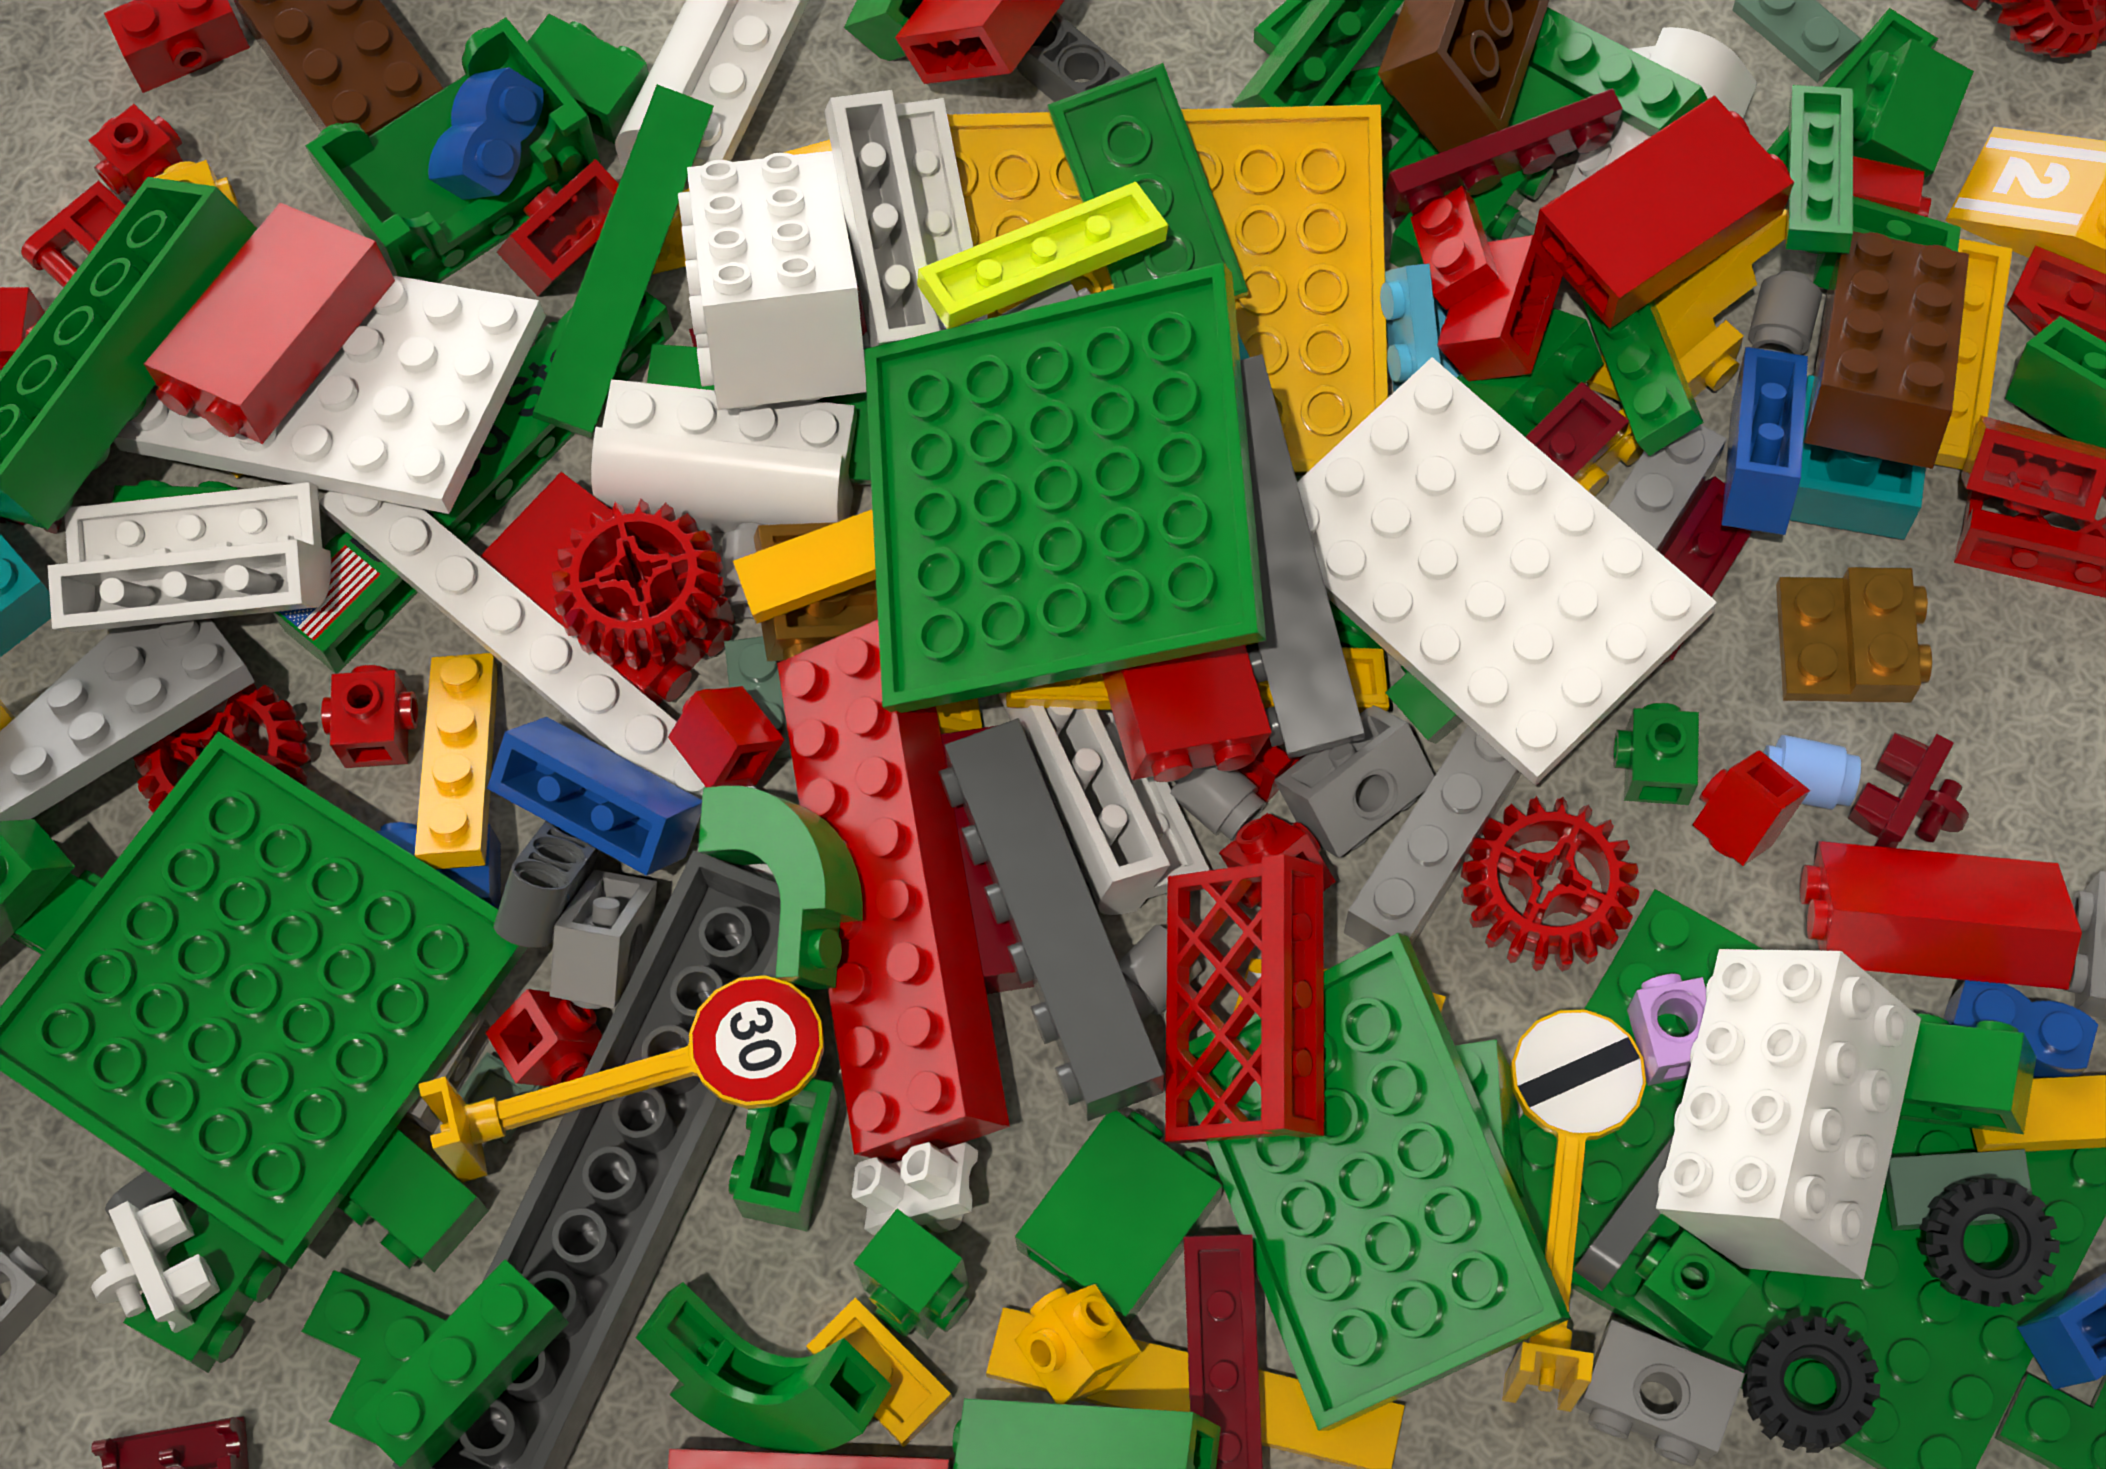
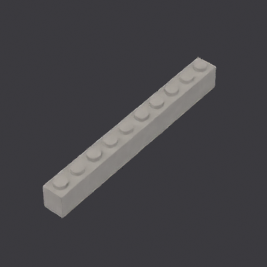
(1474, 775)

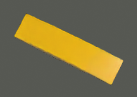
(1692, 303)

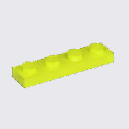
(1041, 255)

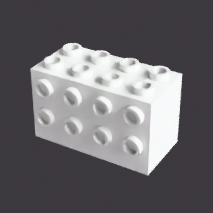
(771, 280)
(1789, 1112)

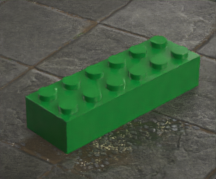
(85, 357)

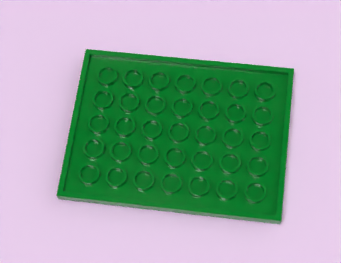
(1939, 1358)

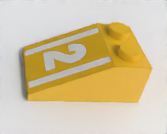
(2038, 193)

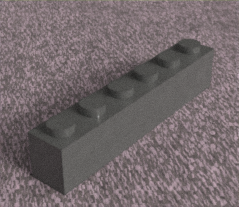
(1302, 646)
(1053, 921)

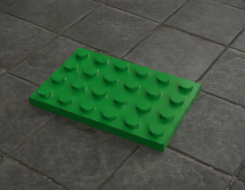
(1399, 1229)

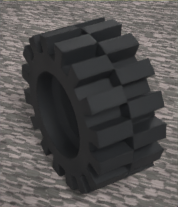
(2030, 1249)
(1846, 1362)

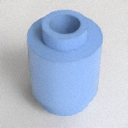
(1821, 767)

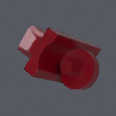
(1916, 767)

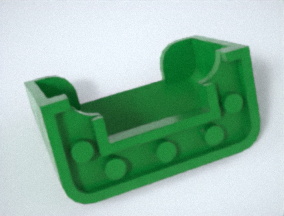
(416, 222)

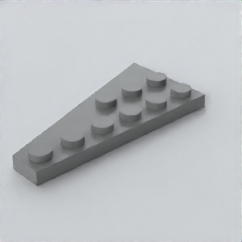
(111, 707)

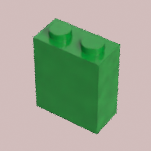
(1120, 1213)

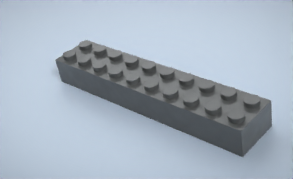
(622, 1169)

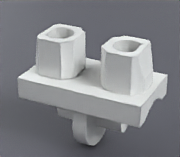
(925, 1186)
(168, 1290)

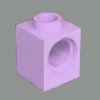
(1666, 1056)

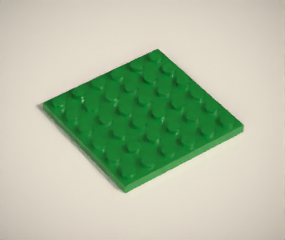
(1062, 492)
(253, 997)

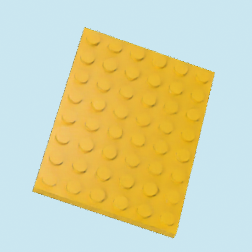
(1303, 222)

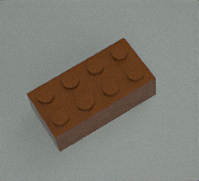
(341, 59)
(1460, 64)
(1889, 350)

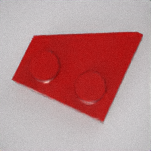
(2060, 287)

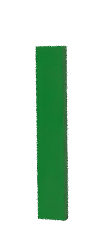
(623, 262)

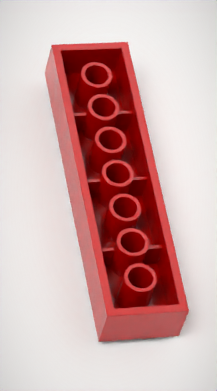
(910, 974)

